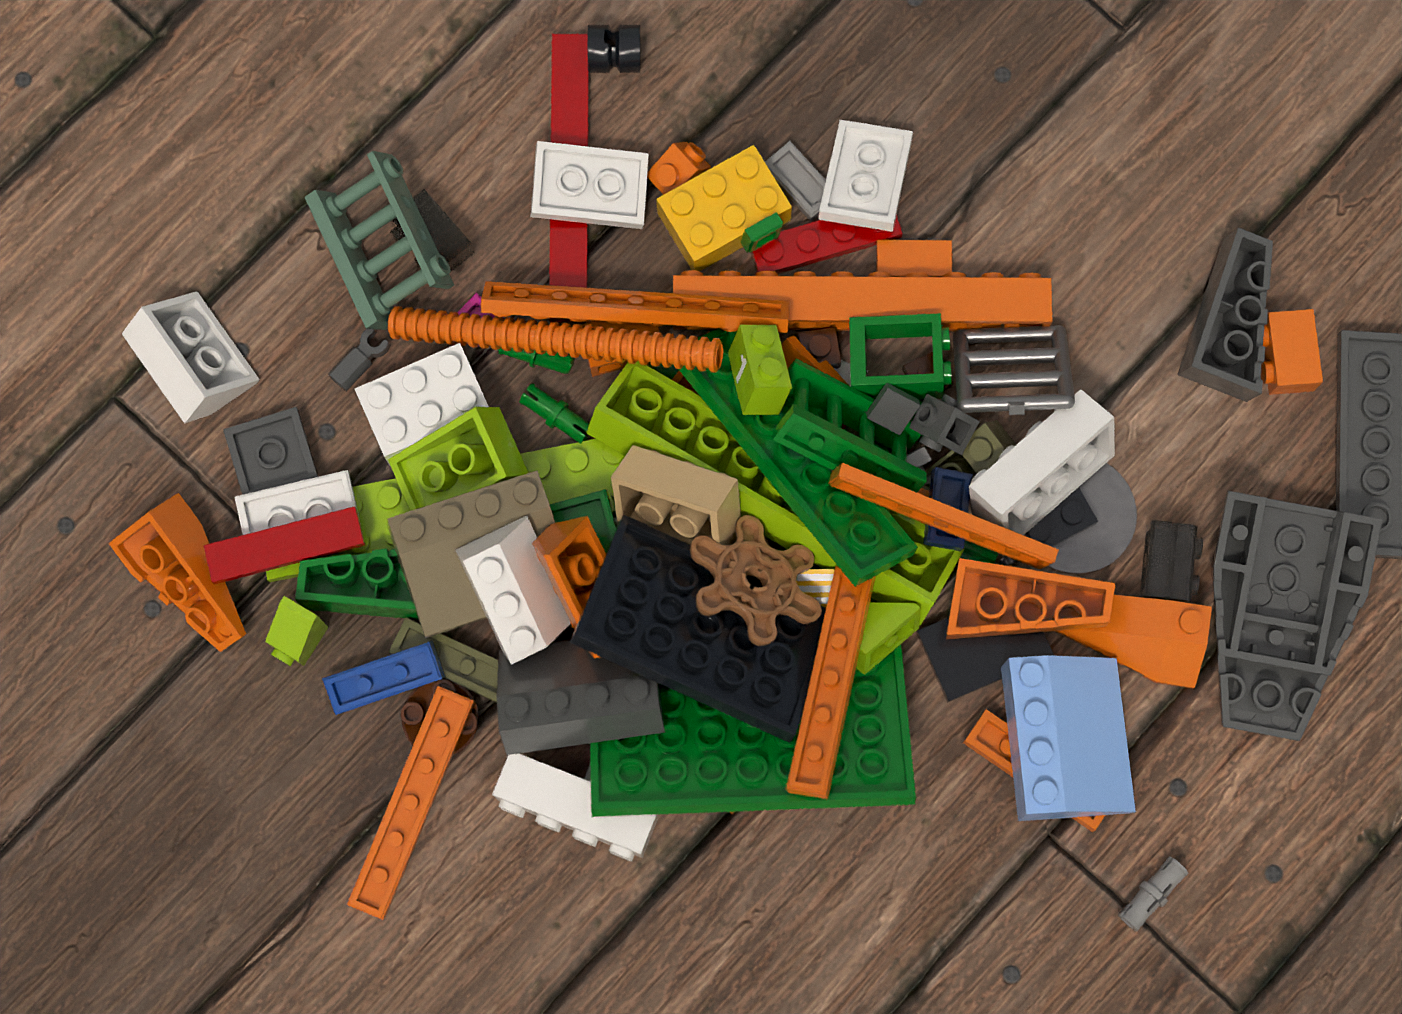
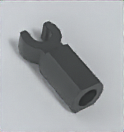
(357, 361)

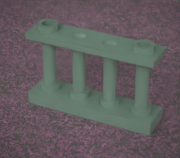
(346, 241)

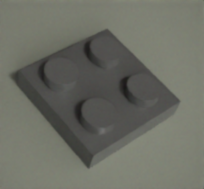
(270, 451)

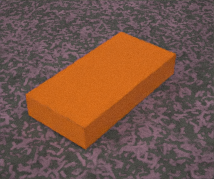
(909, 256)

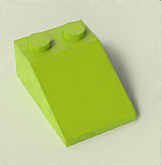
(458, 458)

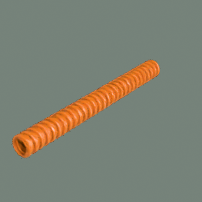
(555, 338)

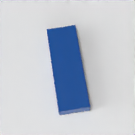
(383, 677)

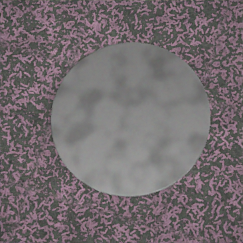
(1107, 540)

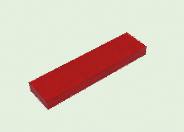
(284, 545)

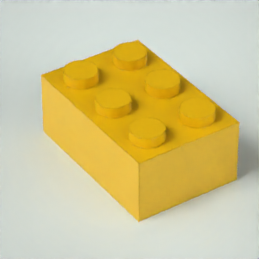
(718, 205)

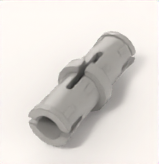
(1153, 893)

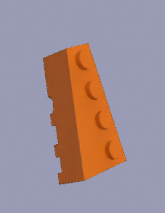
(1016, 600)

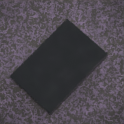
(974, 662)

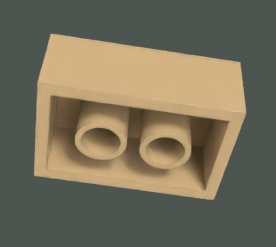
(676, 496)

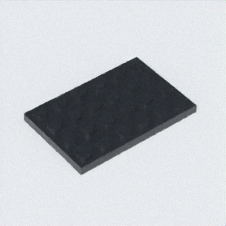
(649, 622)

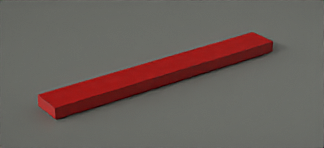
(569, 126)

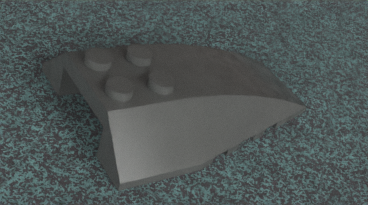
(1284, 606)

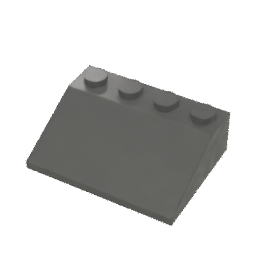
(572, 700)

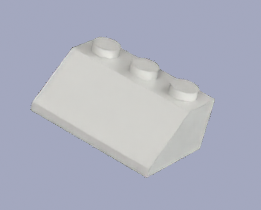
(189, 355)
(514, 589)

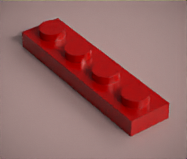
(817, 243)

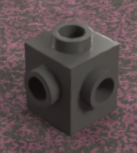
(943, 424)

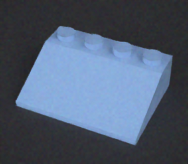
(1067, 737)

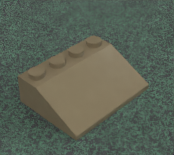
(431, 534)

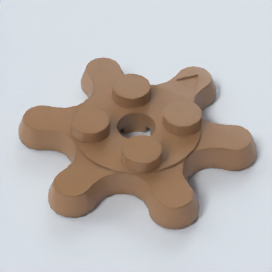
(772, 567)

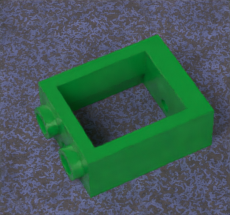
(899, 327)

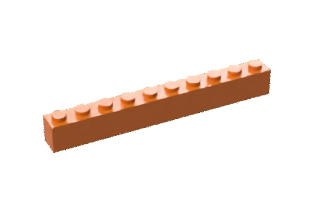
(833, 299)

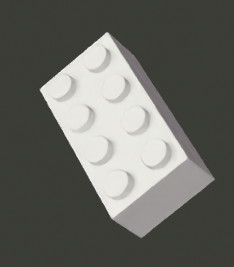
(1044, 466)
(565, 801)

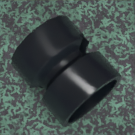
(614, 48)

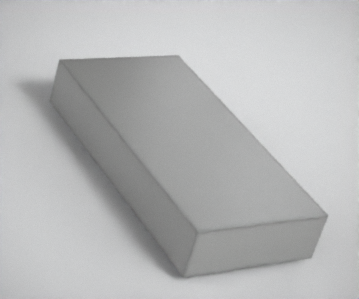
(798, 179)

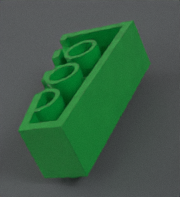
(356, 585)

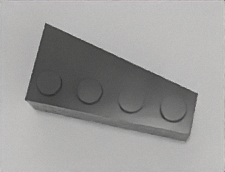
(1229, 328)

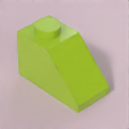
(885, 630)
(294, 633)

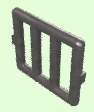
(1014, 404)

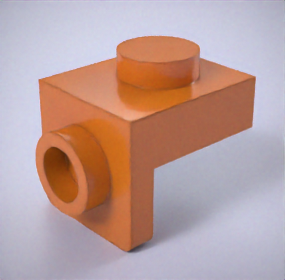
(677, 166)

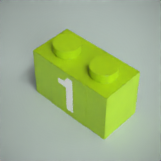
(759, 370)

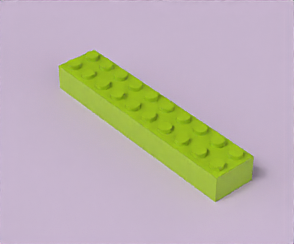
(668, 418)

